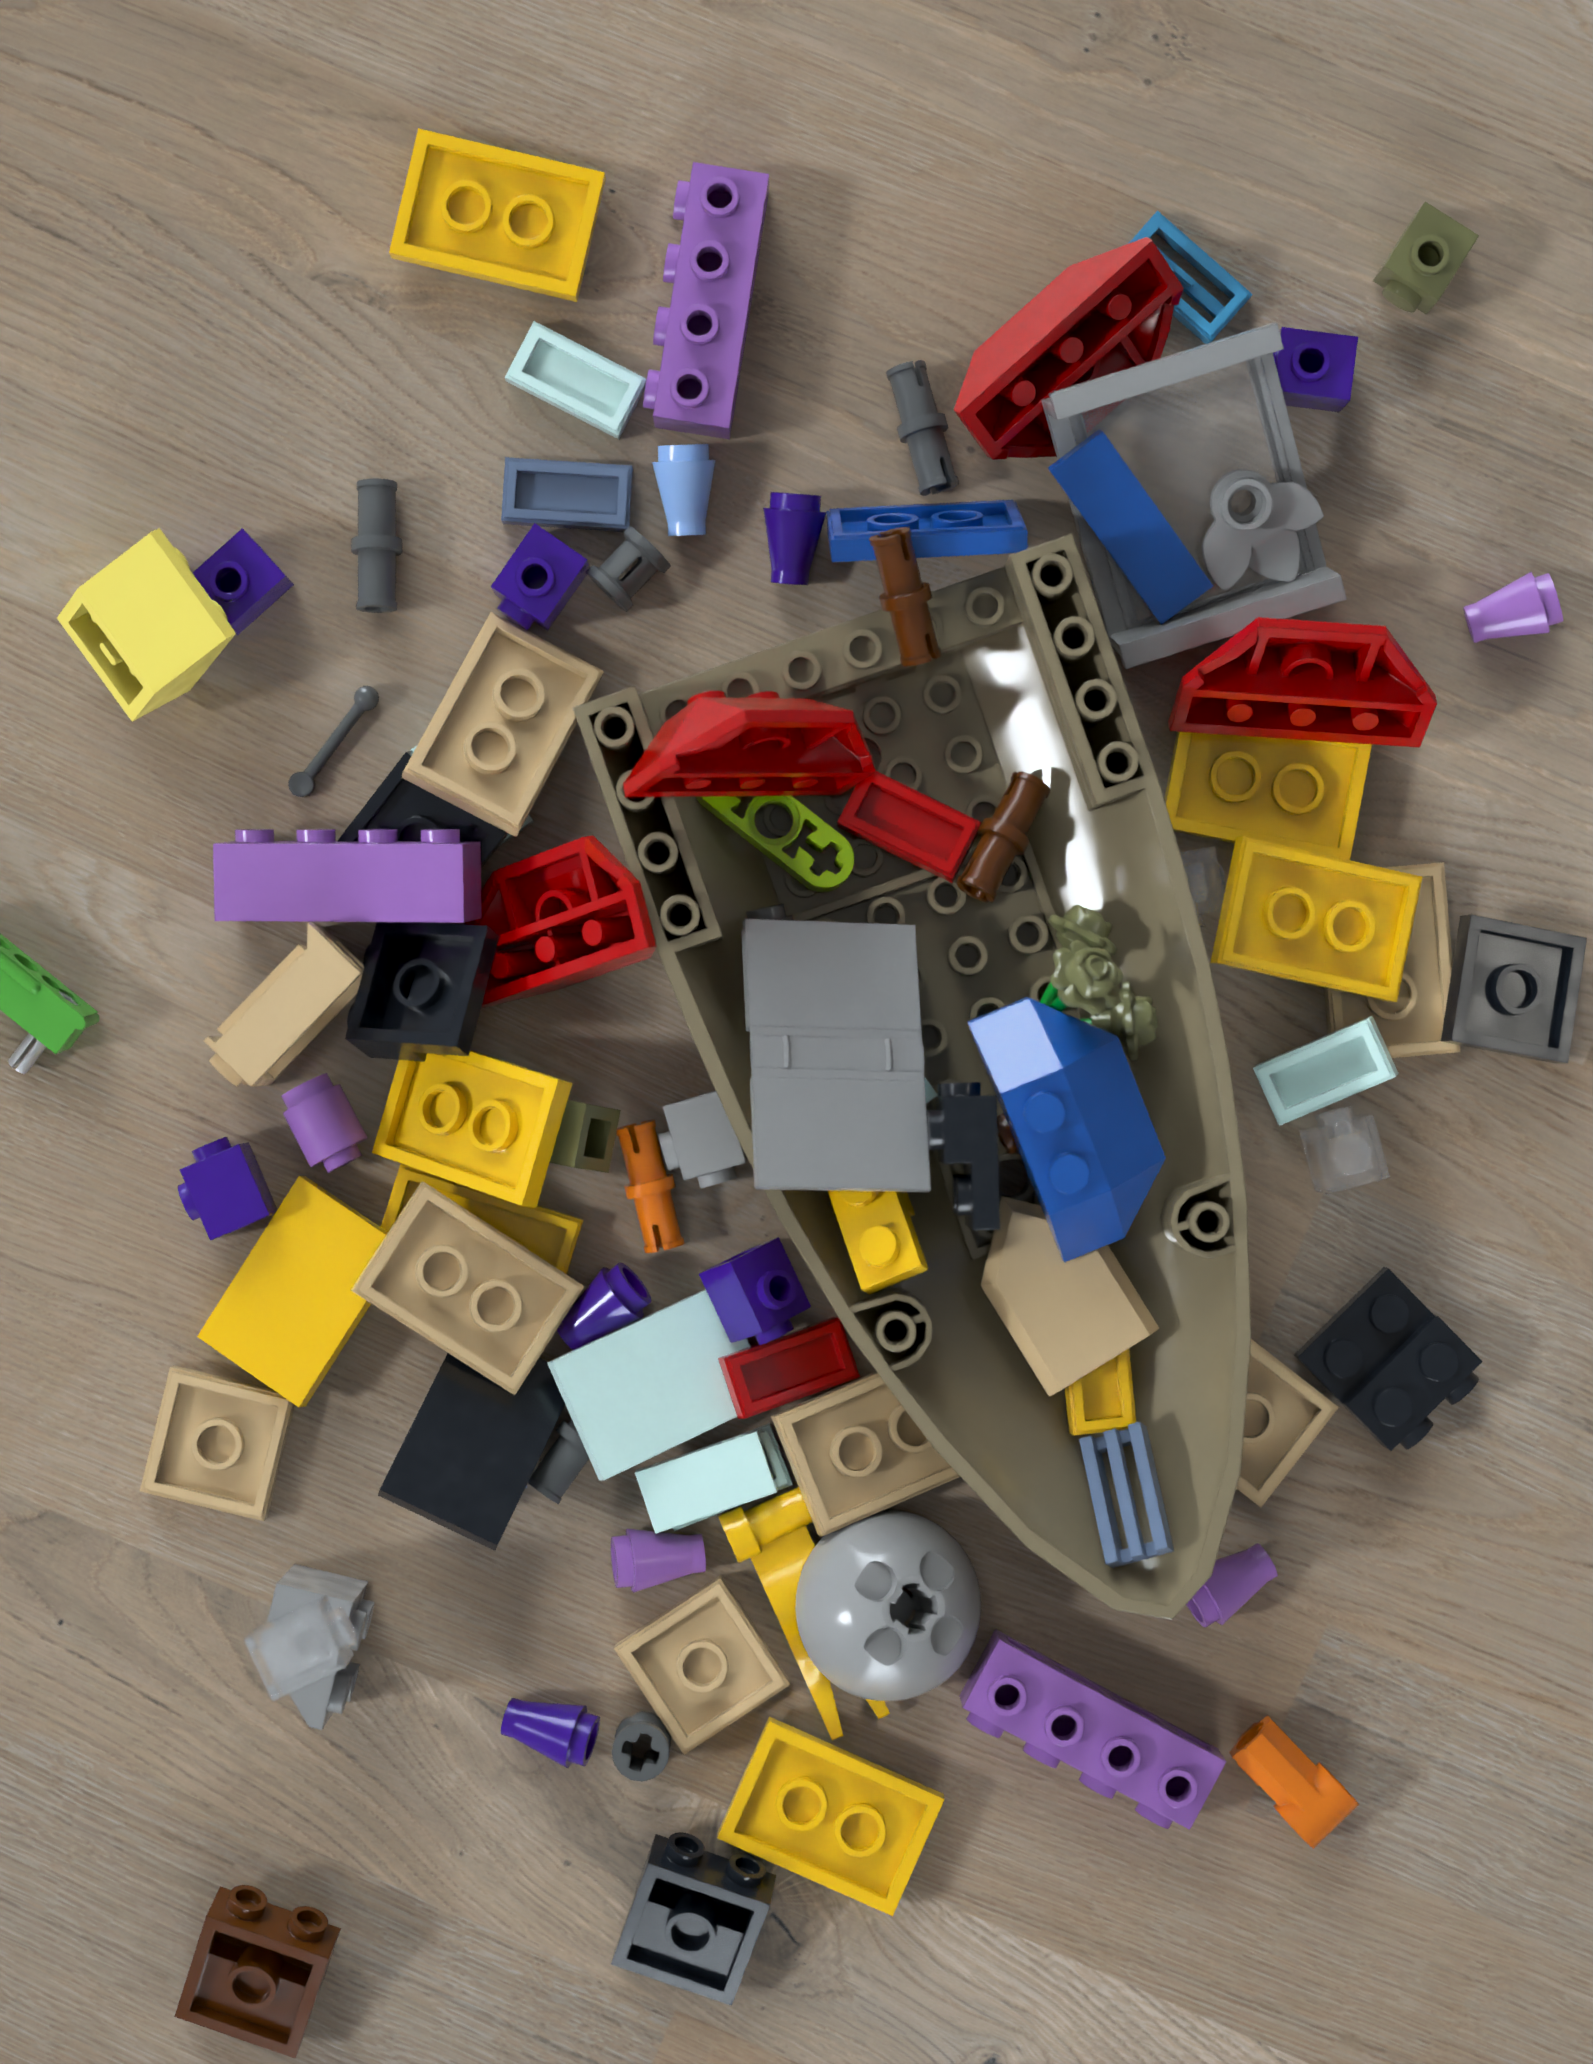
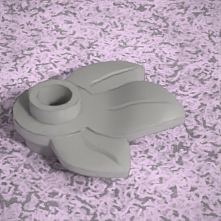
(1262, 534)

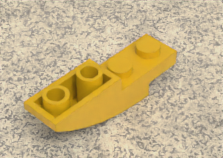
(879, 1236)

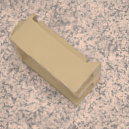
(287, 1010)

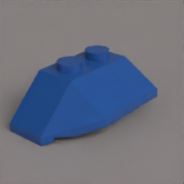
(1072, 1120)

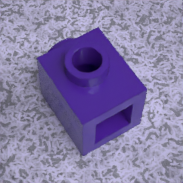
(1316, 368)
(539, 579)
(242, 580)
(225, 1188)
(756, 1293)

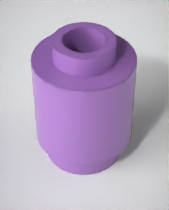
(323, 1123)

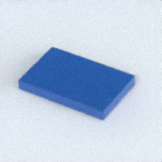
(934, 527)

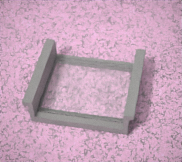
(1179, 432)

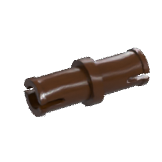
(905, 596)
(1003, 836)

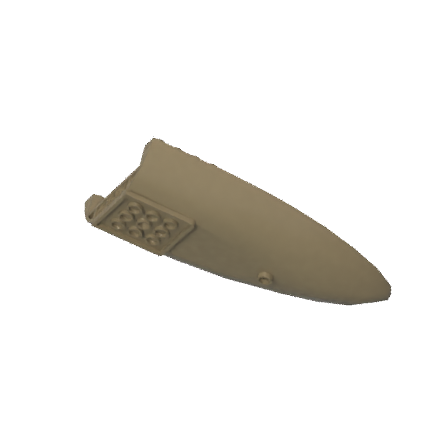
(1038, 693)

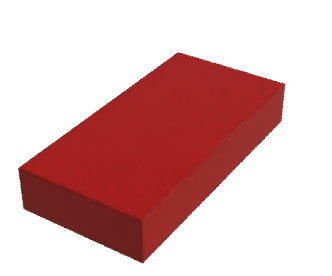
(909, 825)
(788, 1367)

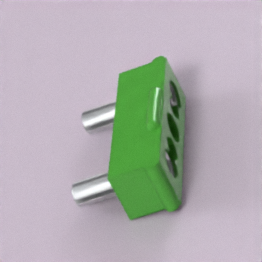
(39, 1006)

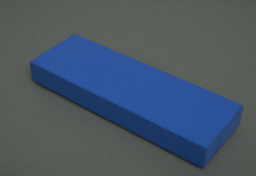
(1130, 526)

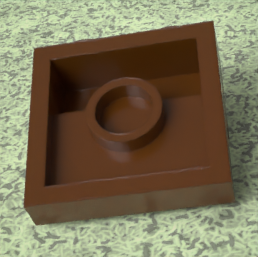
(257, 1969)

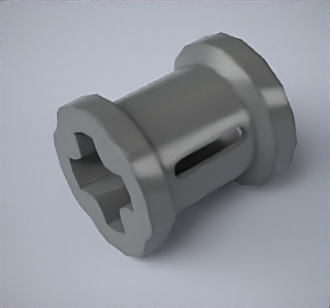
(648, 563)
(654, 1760)

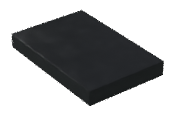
(473, 1449)

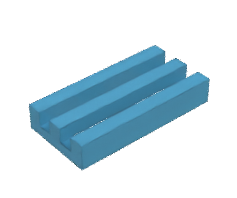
(1210, 269)

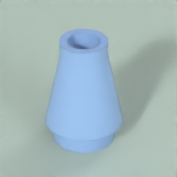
(684, 485)

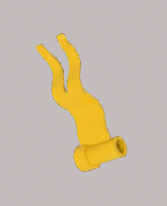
(778, 1546)

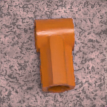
(1303, 1792)

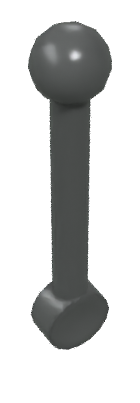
(303, 783)

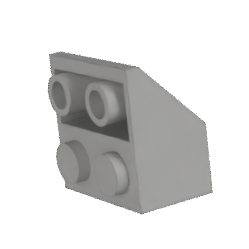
(301, 1586)

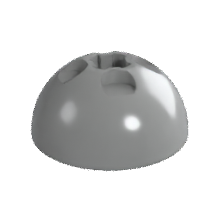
(856, 1610)

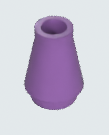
(1515, 610)
(650, 1559)
(1232, 1585)

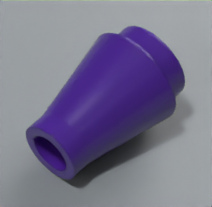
(792, 535)
(606, 1305)
(553, 1729)

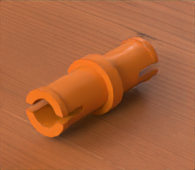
(650, 1186)

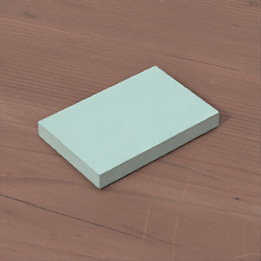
(648, 1384)

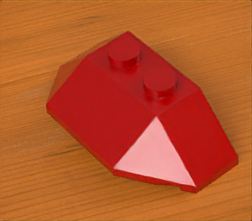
(1077, 329)
(1307, 686)
(753, 749)
(562, 920)

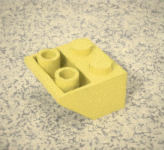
(147, 625)

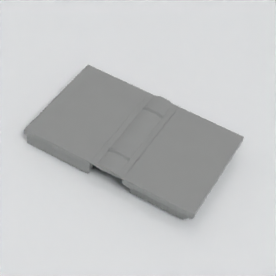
(835, 1056)

